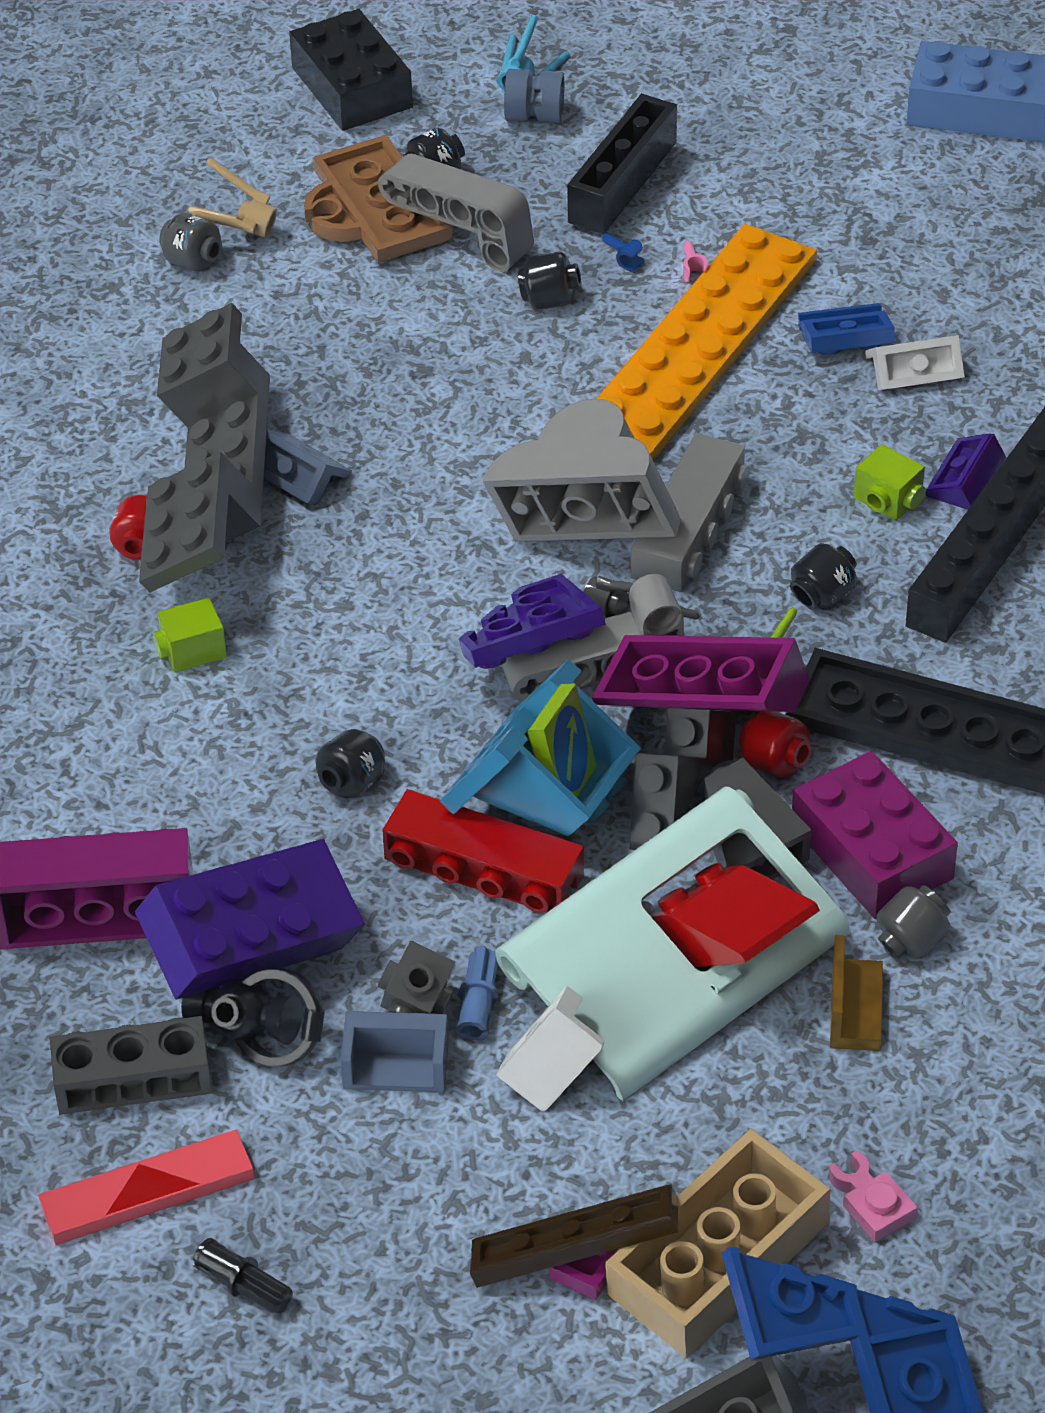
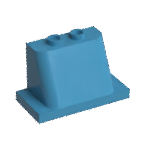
(517, 782)

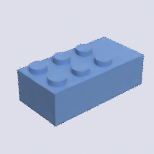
(978, 91)

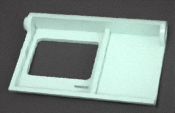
(630, 973)

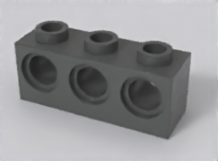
(129, 1065)

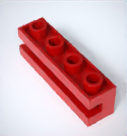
(482, 852)

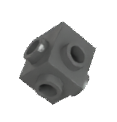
(417, 982)

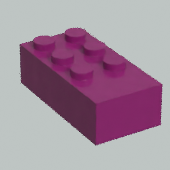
(84, 885)

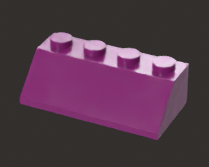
(704, 674)

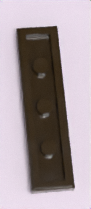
(574, 1235)

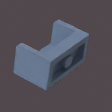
(394, 1051)

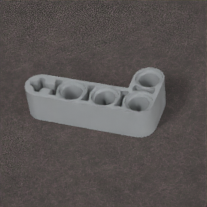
(466, 201)
(651, 613)

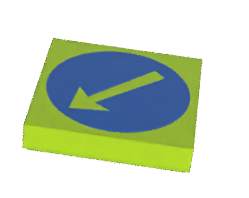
(562, 739)

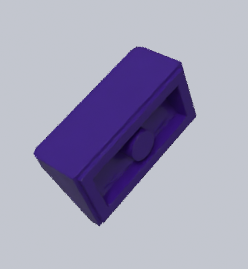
(966, 470)

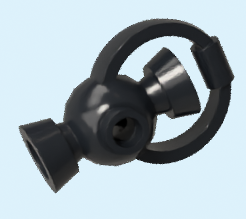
(246, 1010)

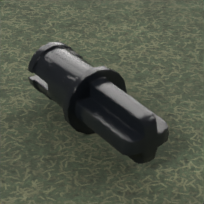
(242, 1276)

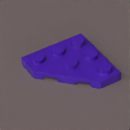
(536, 618)

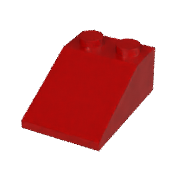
(730, 915)

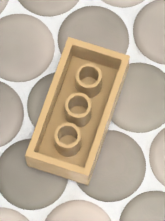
(743, 1200)

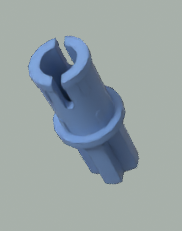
(478, 995)

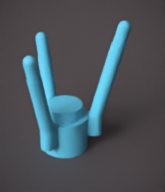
(521, 61)

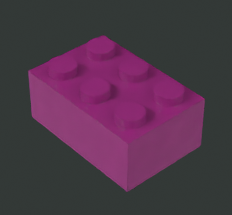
(874, 832)

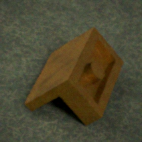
(855, 1001)

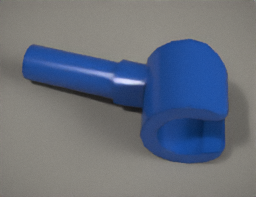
(627, 253)

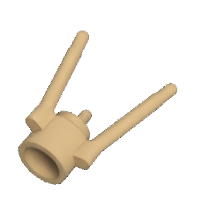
(253, 216)

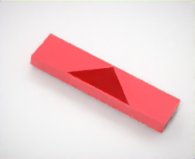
(146, 1187)

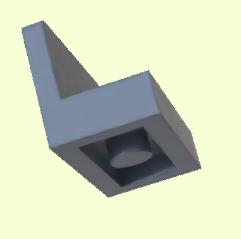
(299, 467)

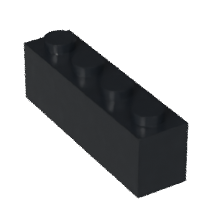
(622, 163)

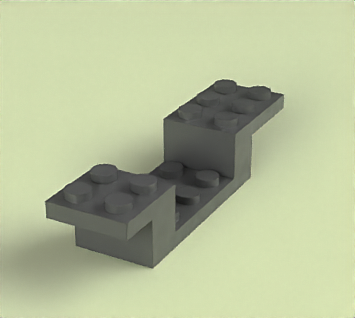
(218, 494)

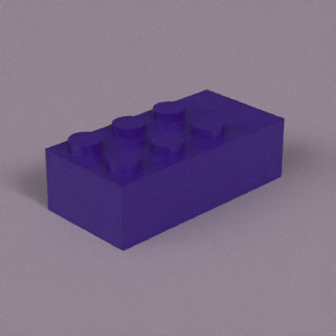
(248, 918)

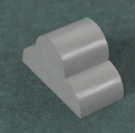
(582, 481)

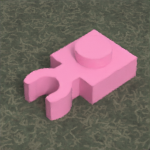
(873, 1202)

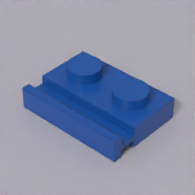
(846, 328)

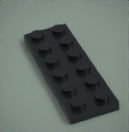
(924, 719)

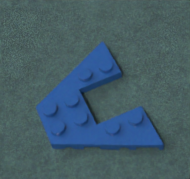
(903, 1353)

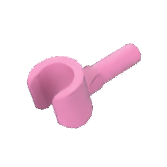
(693, 261)

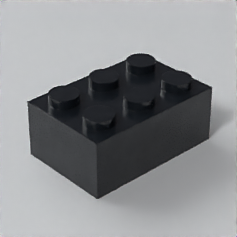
(351, 69)

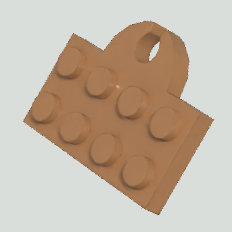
(359, 208)

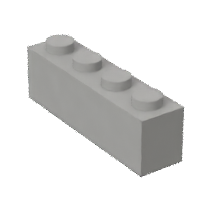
(703, 495)

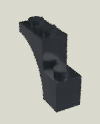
(667, 782)

